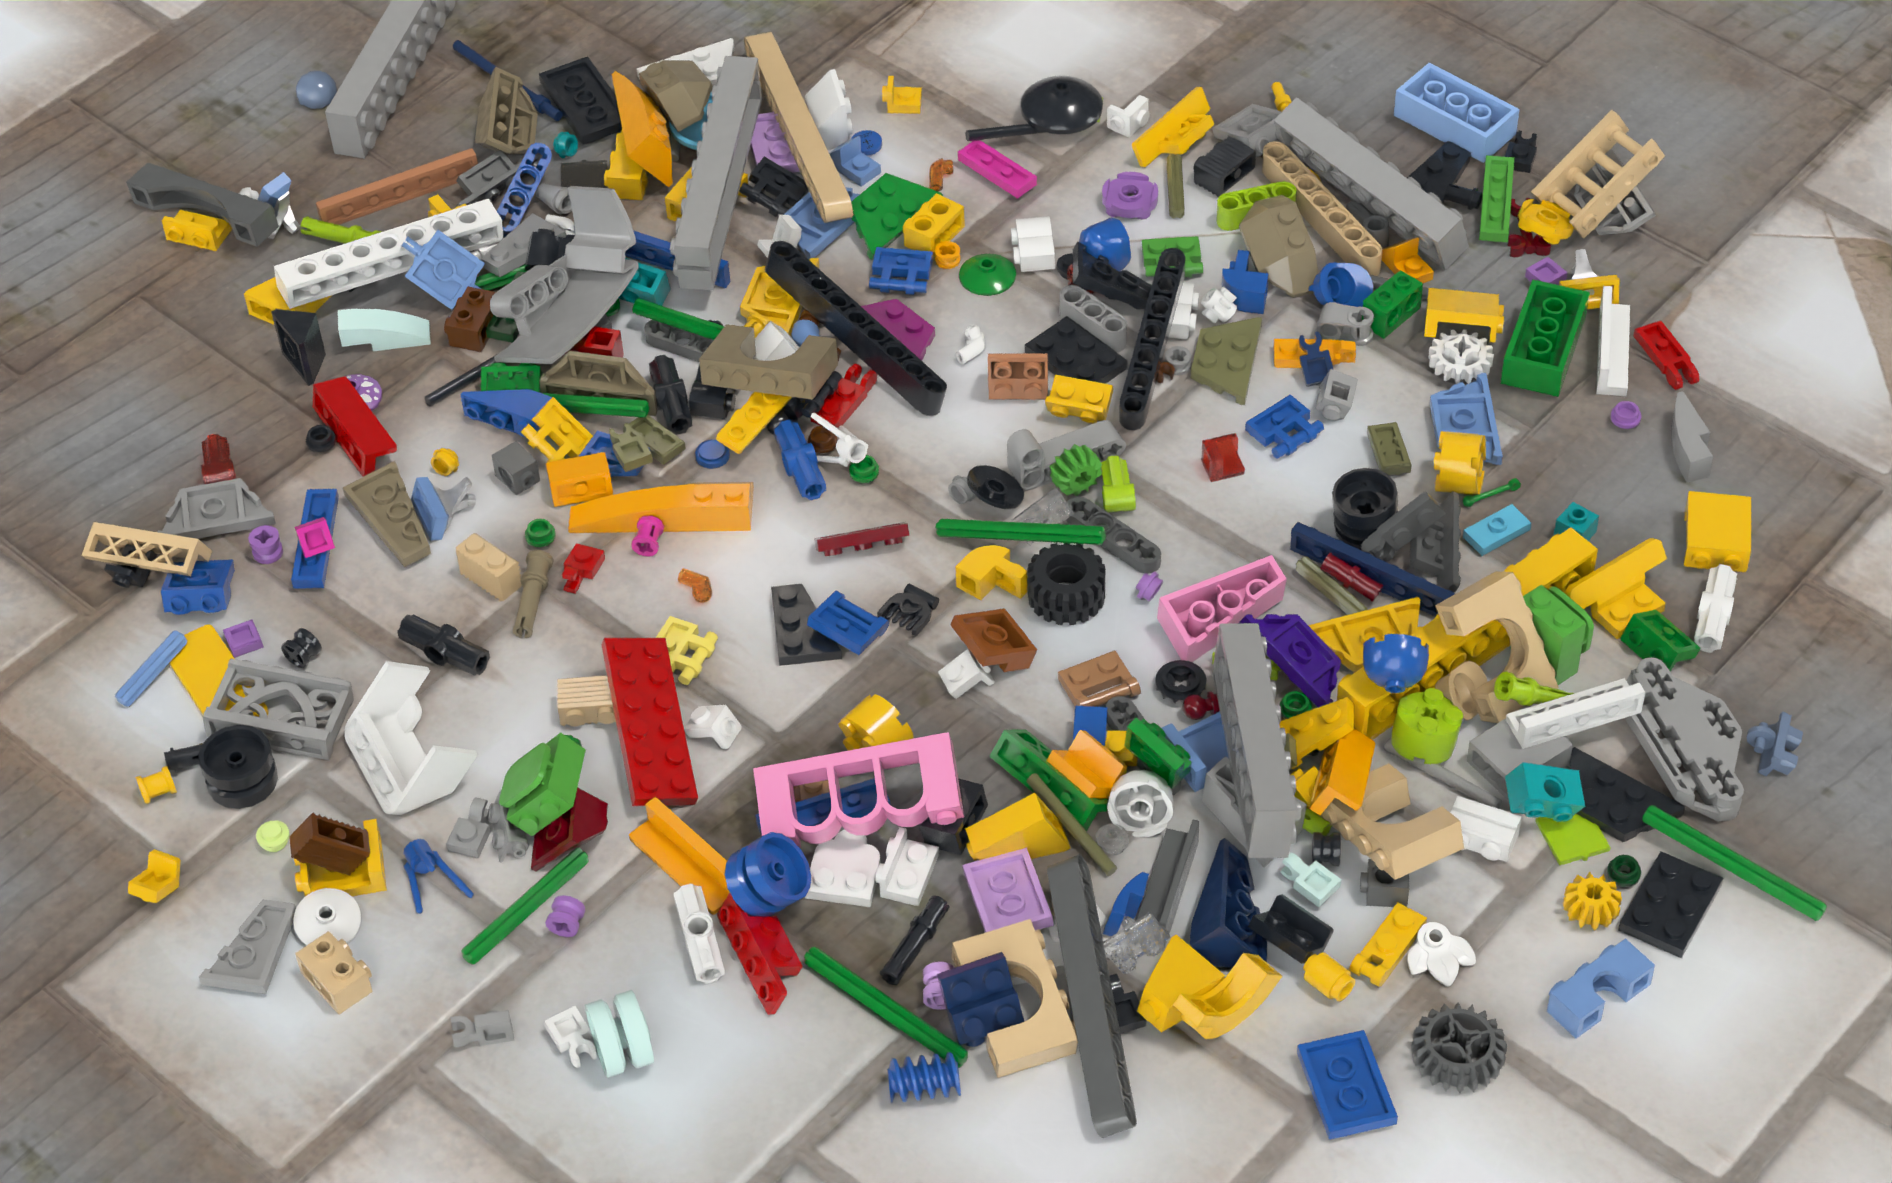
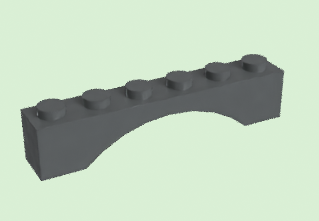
(162, 189)

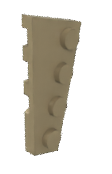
(389, 512)

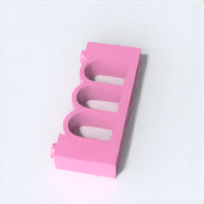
(939, 801)

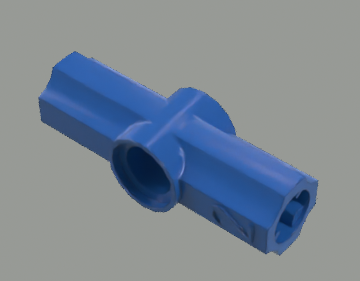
(799, 459)

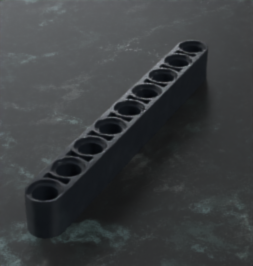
(856, 328)

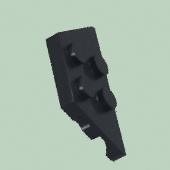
(1616, 799)

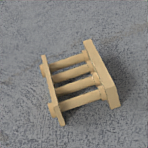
(1583, 158)

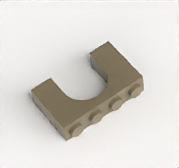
(800, 375)

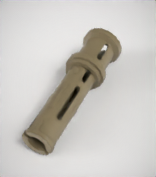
(533, 582)

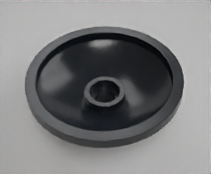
(1061, 105)

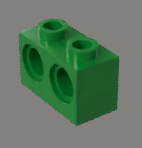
(1394, 303)

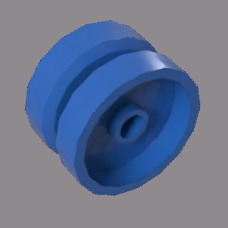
(768, 875)

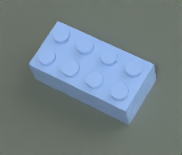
(1456, 111)

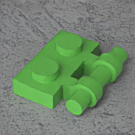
(1188, 245)

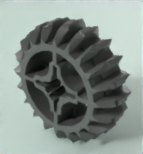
(1465, 1039)

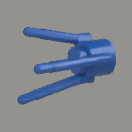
(422, 860)

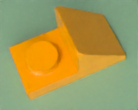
(1405, 257)

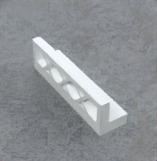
(1612, 346)
(1576, 712)

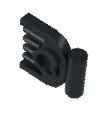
(913, 605)

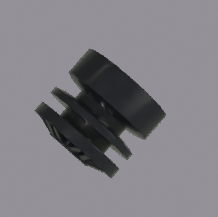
(1362, 503)

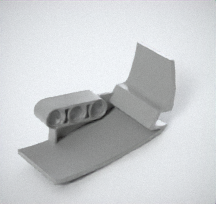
(569, 297)

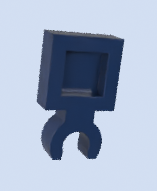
(1316, 362)

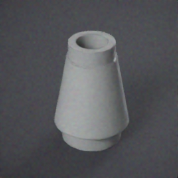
(554, 197)

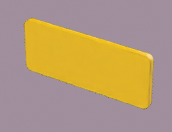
(203, 665)

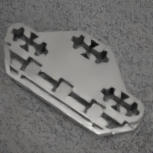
(1696, 733)

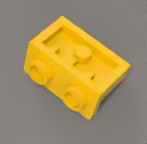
(196, 230)
(1079, 399)

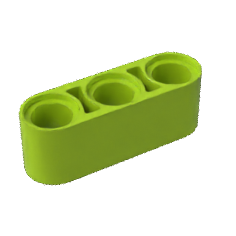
(1235, 205)

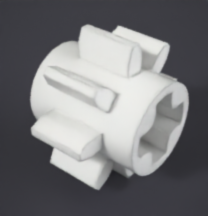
(1219, 305)

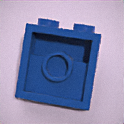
(202, 591)

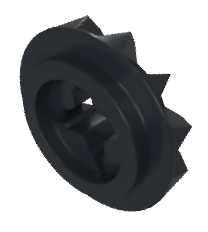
(1180, 671)

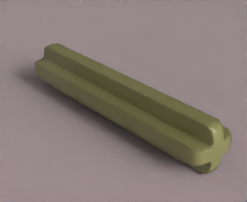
(1175, 186)
(1329, 586)

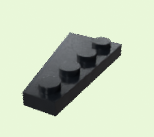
(1441, 169)

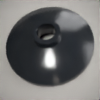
(995, 487)

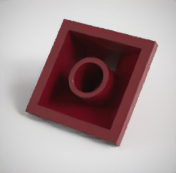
(570, 830)

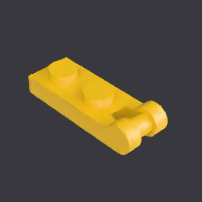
(1388, 944)

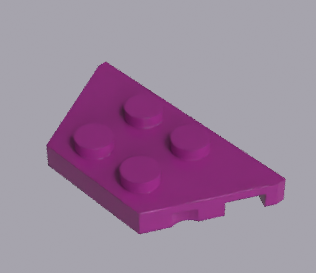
(903, 324)

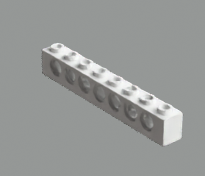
(382, 253)

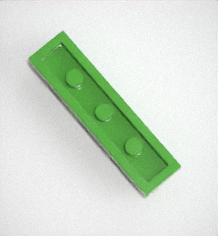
(1496, 199)

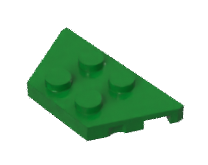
(885, 208)

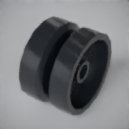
(238, 766)

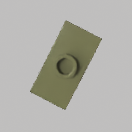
(662, 442)
(1389, 448)

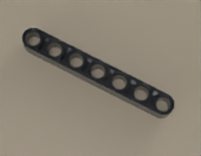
(1152, 349)

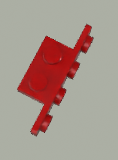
(761, 950)

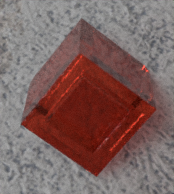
(1221, 457)

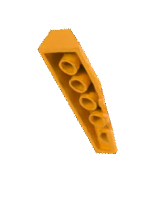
(643, 129)
(679, 507)

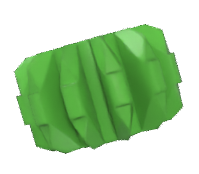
(1075, 470)

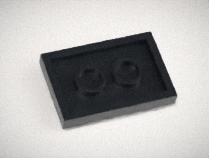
(1077, 353)
(1671, 904)

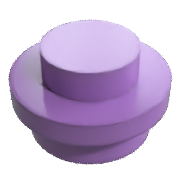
(1626, 415)
(1149, 586)

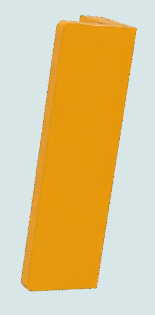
(1343, 772)
(682, 853)

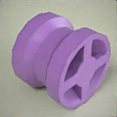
(265, 544)
(565, 916)

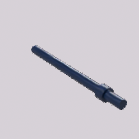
(540, 102)

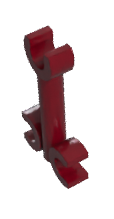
(1525, 242)

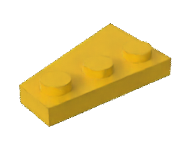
(1320, 726)

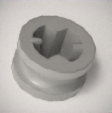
(1181, 354)

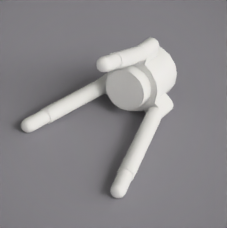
(848, 446)

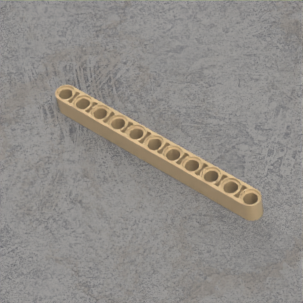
(801, 131)

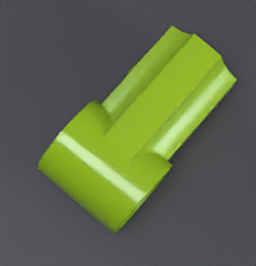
(1117, 490)

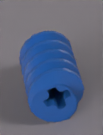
(923, 1077)

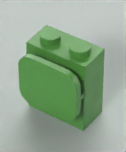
(1563, 628)
(542, 784)

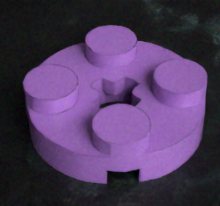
(1118, 202)

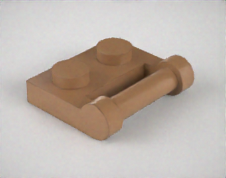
(1096, 676)

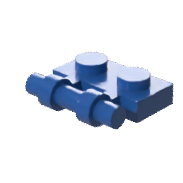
(901, 263)
(1280, 419)

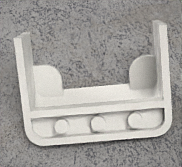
(388, 750)

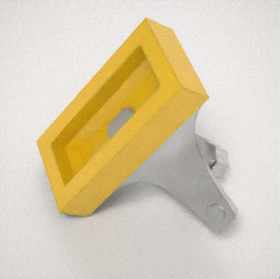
(1586, 280)

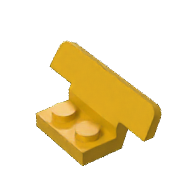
(1619, 587)

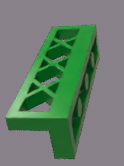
(1024, 755)

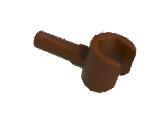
(1165, 368)

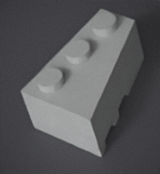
(1221, 800)

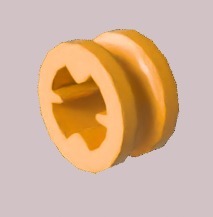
(947, 255)

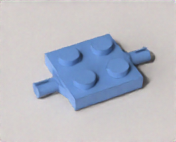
(443, 268)

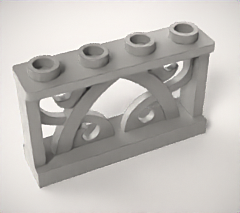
(272, 682)

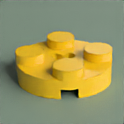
(1545, 220)

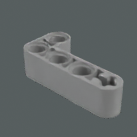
(1031, 460)

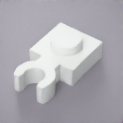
(571, 1033)

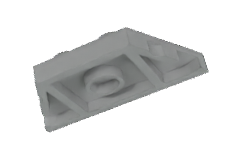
(216, 510)

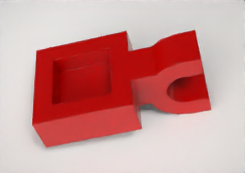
(580, 564)

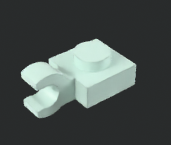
(1311, 881)

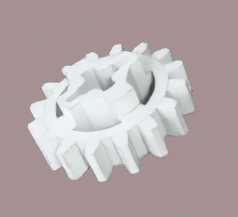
(1460, 356)

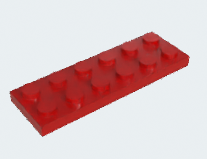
(649, 721)

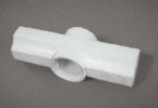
(1715, 608)
(701, 947)

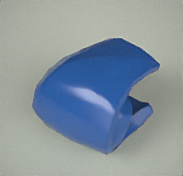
(1109, 240)

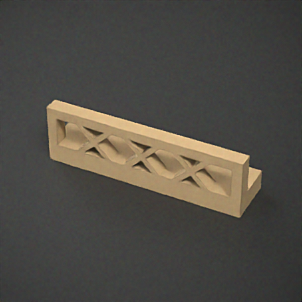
(144, 541)

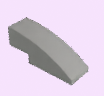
(1690, 440)

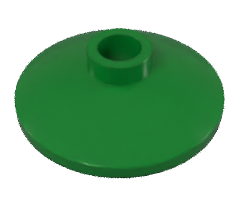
(987, 274)

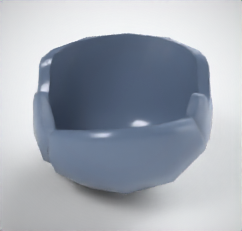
(316, 89)

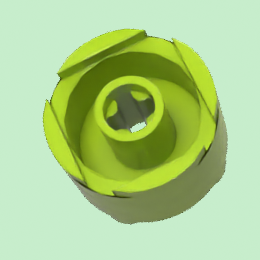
(1426, 726)

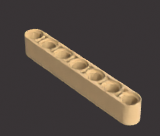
(1322, 209)

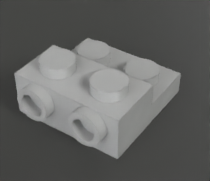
(1251, 127)

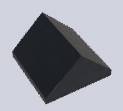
(300, 341)

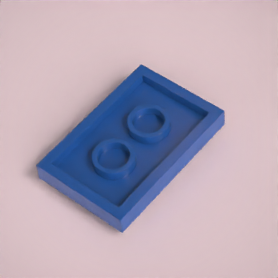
(1347, 1084)

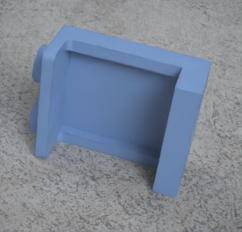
(1204, 744)

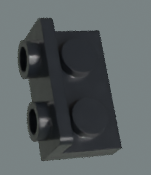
(1292, 929)

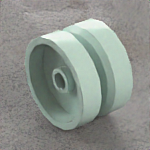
(614, 1035)

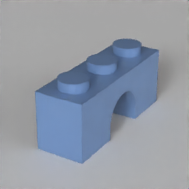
(1617, 970)

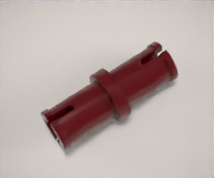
(1351, 577)

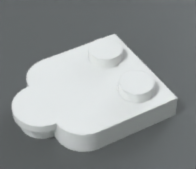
(844, 870)

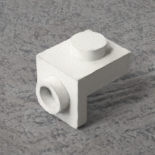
(1130, 119)
(785, 230)
(964, 673)
(714, 722)

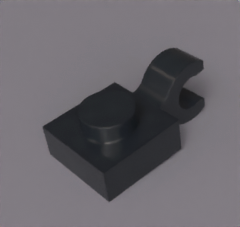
(1126, 1007)

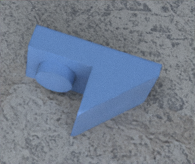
(853, 163)

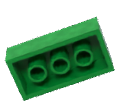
(1545, 338)

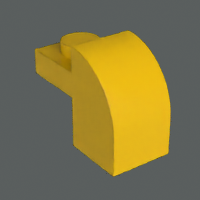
(989, 568)

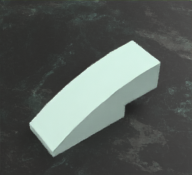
(382, 329)

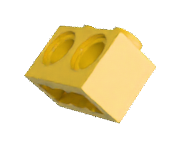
(934, 223)

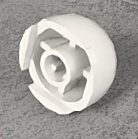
(1141, 803)

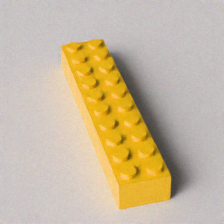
(1555, 564)

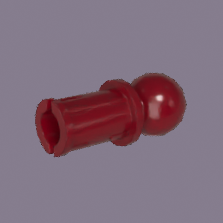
(1196, 706)

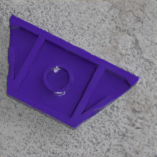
(1300, 654)

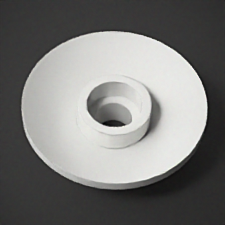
(342, 924)

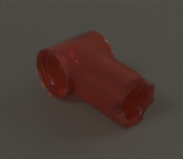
(217, 460)

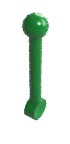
(1513, 485)

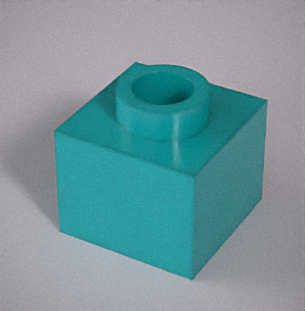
(1579, 519)

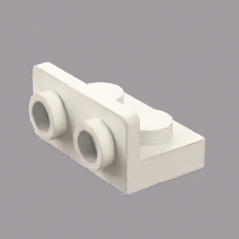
(906, 869)

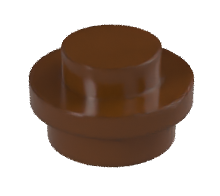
(822, 439)

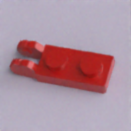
(1666, 353)
(847, 397)

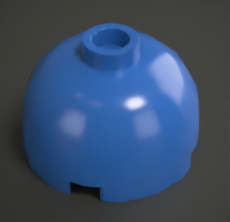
(1396, 661)

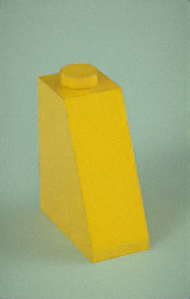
(267, 297)
(1017, 827)
(1176, 973)

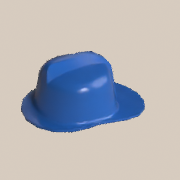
(1342, 284)

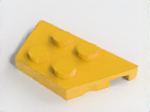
(771, 300)
(1348, 633)

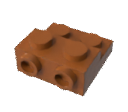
(995, 639)

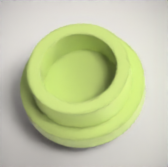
(273, 835)

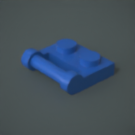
(847, 623)

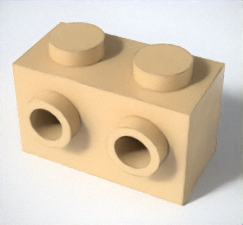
(334, 972)

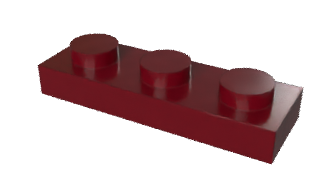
(862, 539)

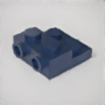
(980, 999)

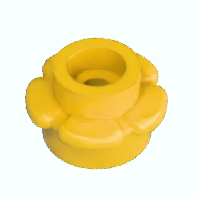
(444, 461)

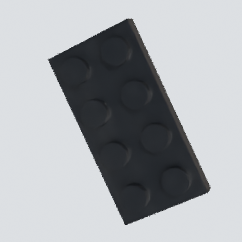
(583, 99)

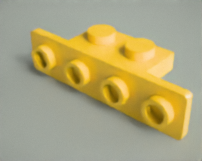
(1175, 129)
(750, 420)

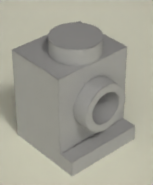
(1334, 400)

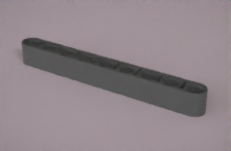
(1091, 997)

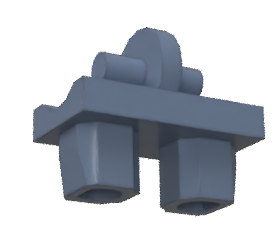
(1771, 743)

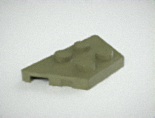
(1227, 357)

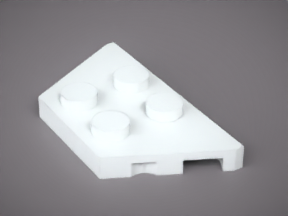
(706, 58)

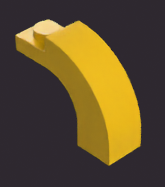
(1231, 999)

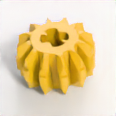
(1592, 901)

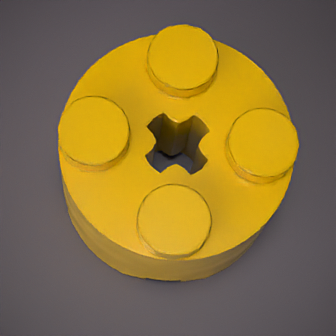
(1460, 462)
(873, 724)

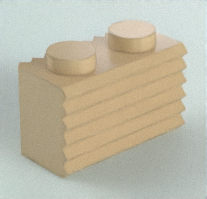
(488, 567)
(584, 701)

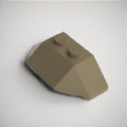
(678, 90)
(506, 115)
(1280, 244)
(598, 377)

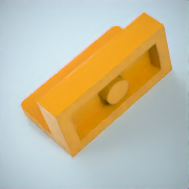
(579, 479)
(1088, 765)

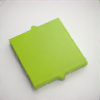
(1573, 838)

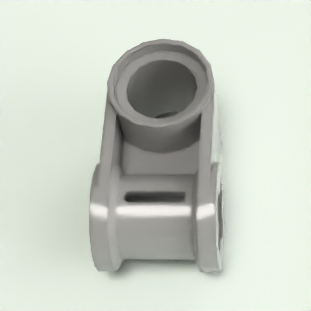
(1344, 323)

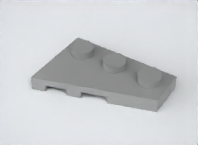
(513, 249)
(254, 953)

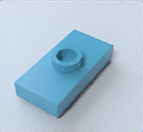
(1496, 529)

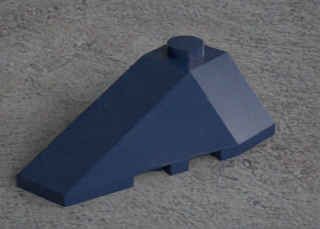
(1226, 910)

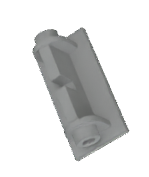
(505, 837)

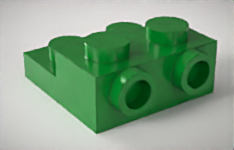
(1156, 752)

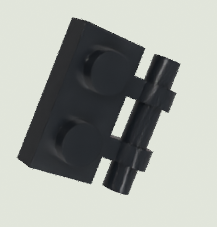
(777, 181)
(799, 406)

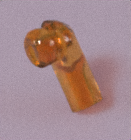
(937, 172)
(700, 584)

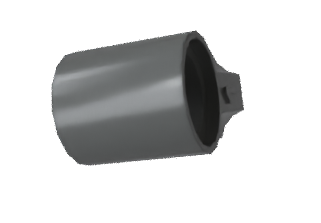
(1375, 224)

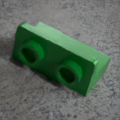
(505, 377)
(1656, 637)

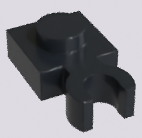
(1523, 152)

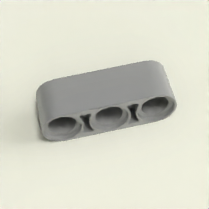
(1094, 316)

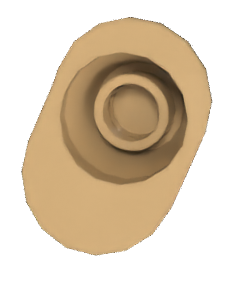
(1459, 684)

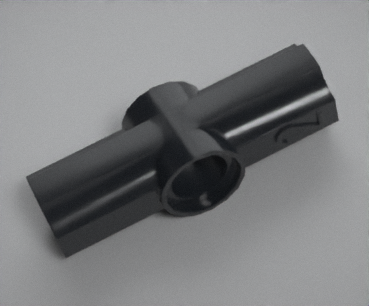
(670, 394)
(443, 644)

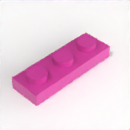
(997, 168)

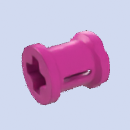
(647, 536)

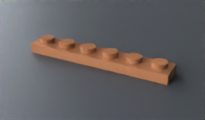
(395, 188)

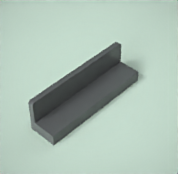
(1170, 875)

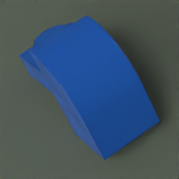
(1247, 286)

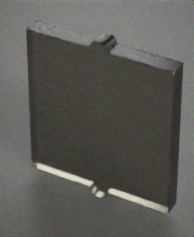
(583, 174)

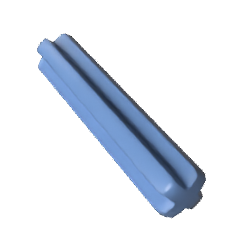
(151, 668)

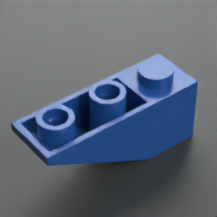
(504, 408)

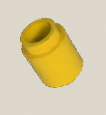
(1328, 976)

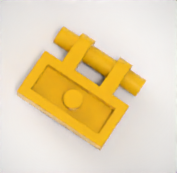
(561, 428)

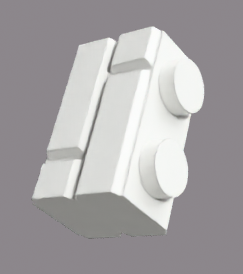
(1487, 828)

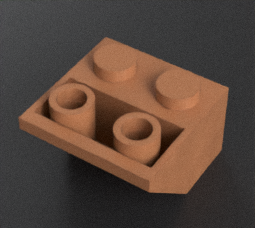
(1018, 375)

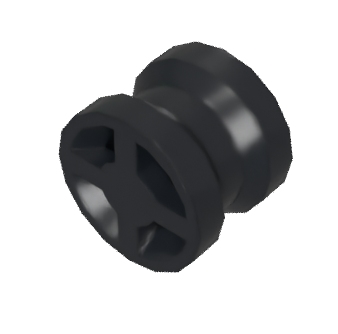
(301, 647)
(1326, 848)

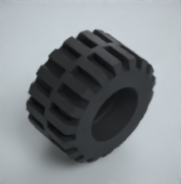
(1069, 601)

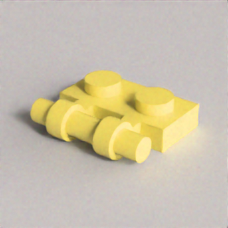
(683, 636)

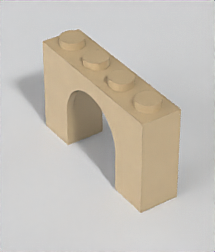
(1499, 599)
(1398, 846)
(1047, 1033)

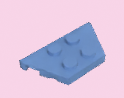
(815, 233)
(1468, 411)

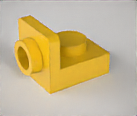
(902, 98)

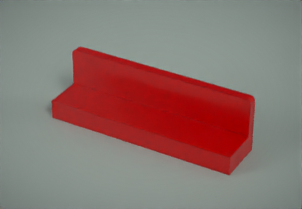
(352, 422)

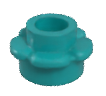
(565, 144)

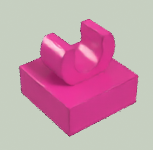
(314, 537)

